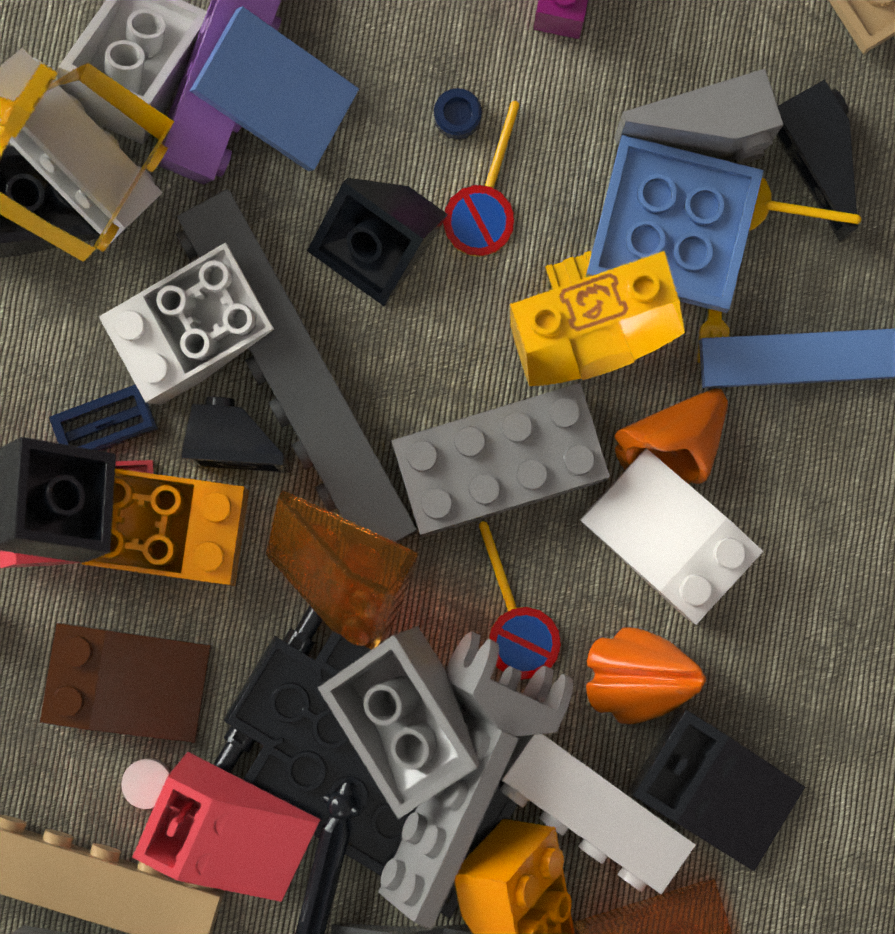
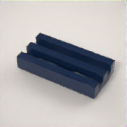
(142, 409)

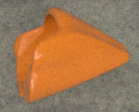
(680, 436)
(640, 676)

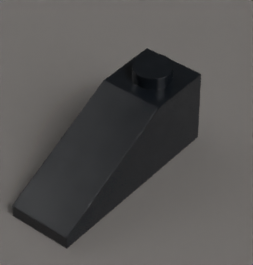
(820, 148)

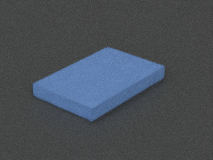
(274, 89)

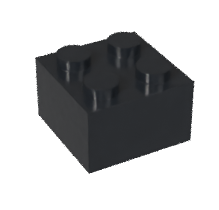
(55, 500)

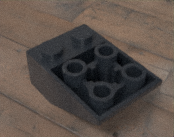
(716, 788)

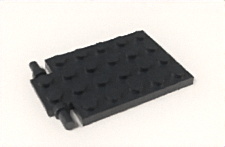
(311, 754)

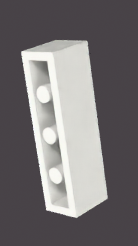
(76, 153)
(596, 811)

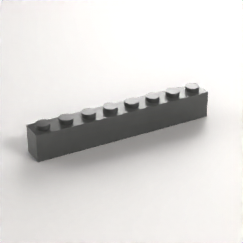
(301, 381)

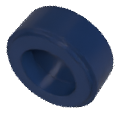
(457, 113)

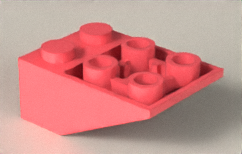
(224, 832)

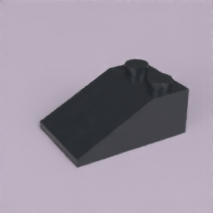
(33, 192)

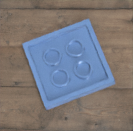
(678, 205)

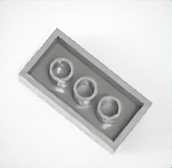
(500, 460)

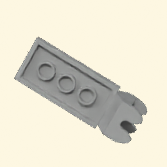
(445, 825)

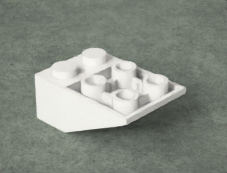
(187, 325)

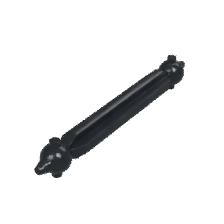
(328, 861)

